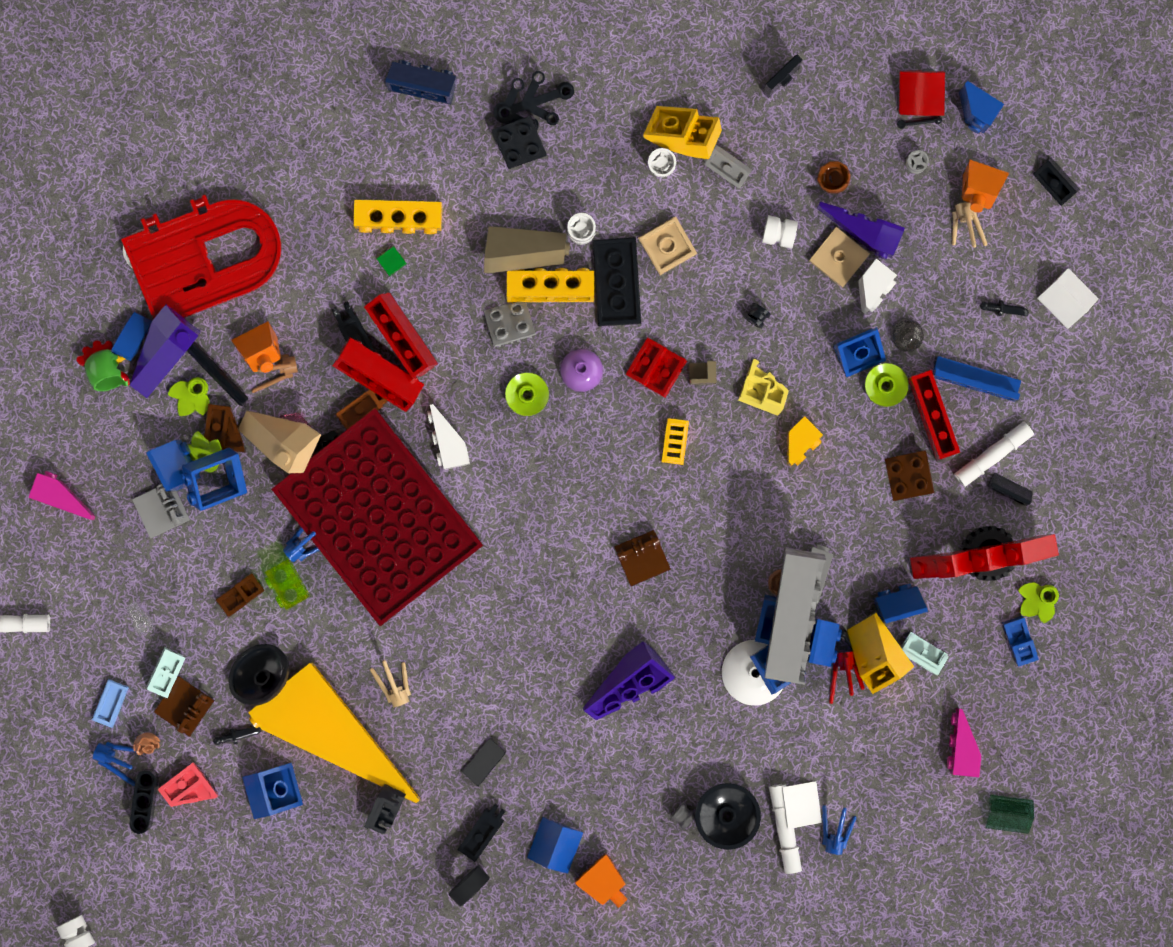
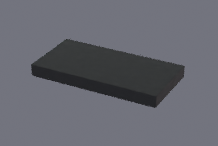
(617, 281)

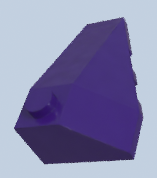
(875, 235)
(164, 346)
(635, 674)

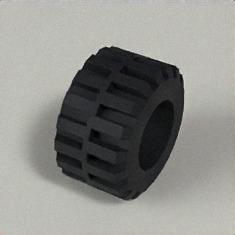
(983, 534)

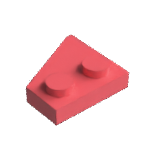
(187, 787)

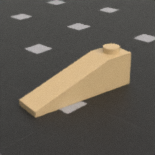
(280, 440)

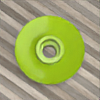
(894, 376)
(522, 383)

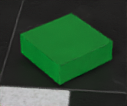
(391, 261)

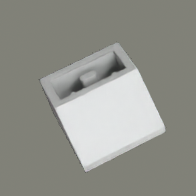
(873, 283)

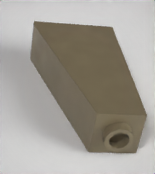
(523, 249)

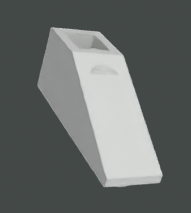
(451, 446)

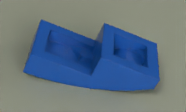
(132, 336)
(1020, 641)

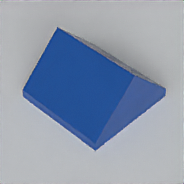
(860, 352)
(555, 845)

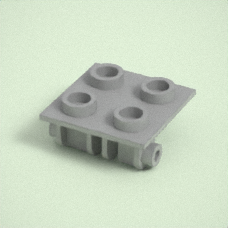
(509, 323)
(160, 510)

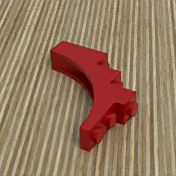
(985, 558)

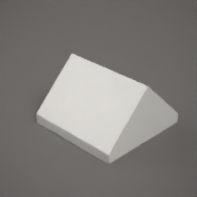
(1068, 298)

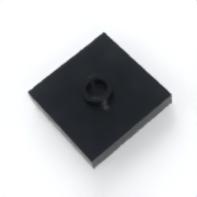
(783, 76)

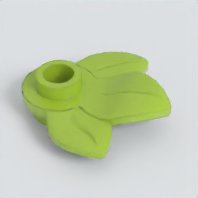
(188, 398)
(202, 447)
(1035, 602)

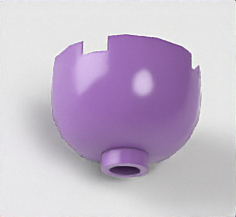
(581, 370)

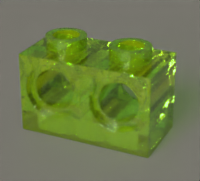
(292, 581)

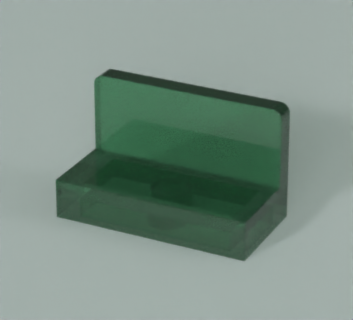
(1010, 814)

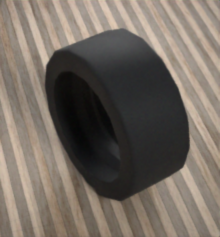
(469, 886)

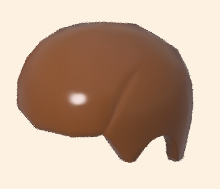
(839, 174)

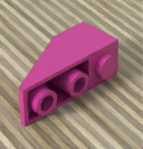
(965, 752)

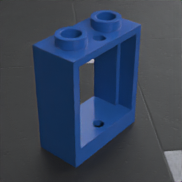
(234, 473)

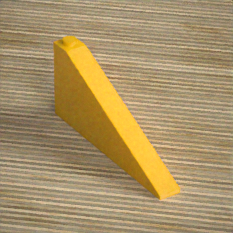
(320, 722)

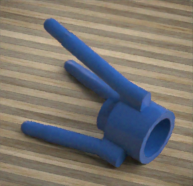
(295, 550)
(105, 756)
(836, 842)

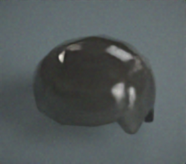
(906, 334)

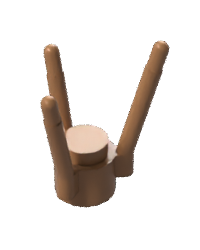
(286, 365)

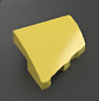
(768, 394)

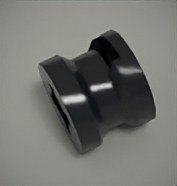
(759, 315)

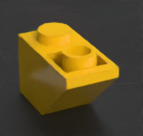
(800, 439)

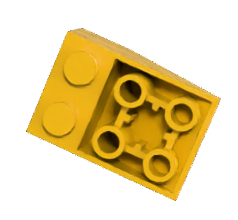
(877, 654)

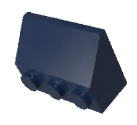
(421, 82)

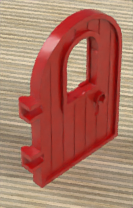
(179, 258)

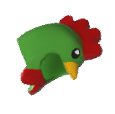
(102, 365)

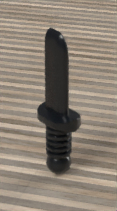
(1002, 308)
(236, 735)

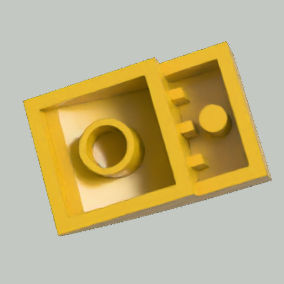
(683, 131)

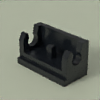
(385, 809)

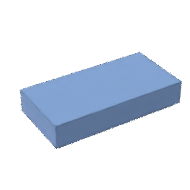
(110, 703)

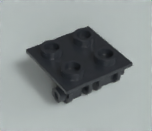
(519, 142)

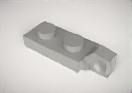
(728, 167)

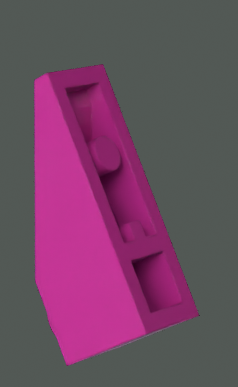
(56, 494)

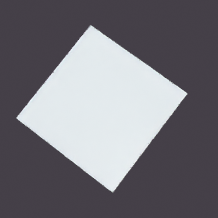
(802, 805)

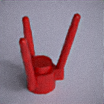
(847, 662)

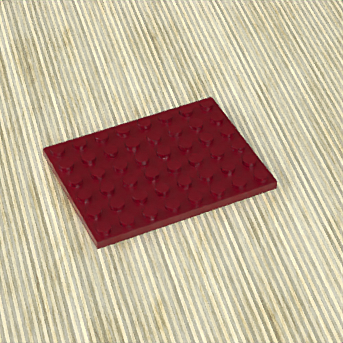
(377, 517)

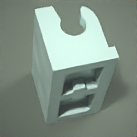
(924, 653)
(165, 672)

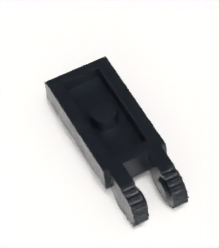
(352, 327)

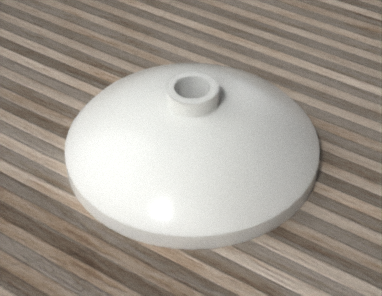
(738, 676)

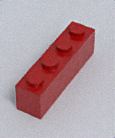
(401, 335)
(378, 374)
(933, 415)

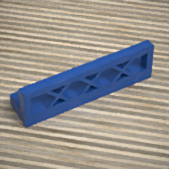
(976, 379)

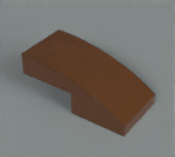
(240, 595)

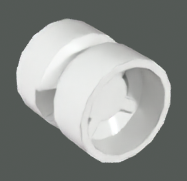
(662, 162)
(581, 228)
(780, 232)
(75, 933)

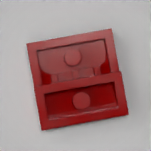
(921, 93)
(656, 367)

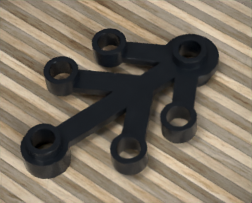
(530, 102)

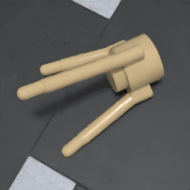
(965, 214)
(397, 695)

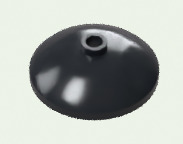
(252, 669)
(743, 819)

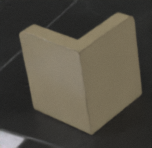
(702, 373)

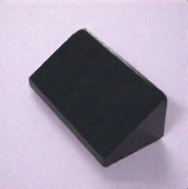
(1056, 181)
(1010, 489)
(484, 762)

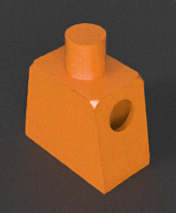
(981, 185)
(259, 347)
(603, 882)

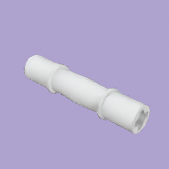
(994, 454)
(24, 623)
(787, 839)

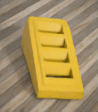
(679, 423)

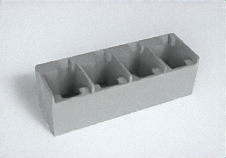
(794, 616)

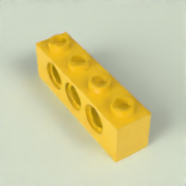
(365, 208)
(560, 293)

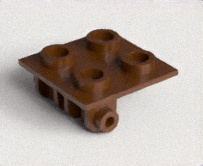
(909, 475)
(642, 558)
(184, 706)

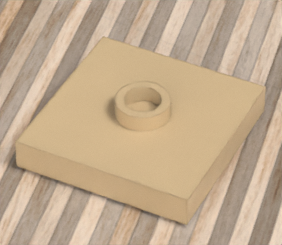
(667, 246)
(839, 257)

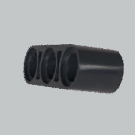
(137, 809)

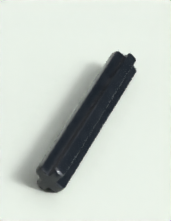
(217, 374)

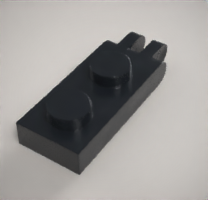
(482, 833)

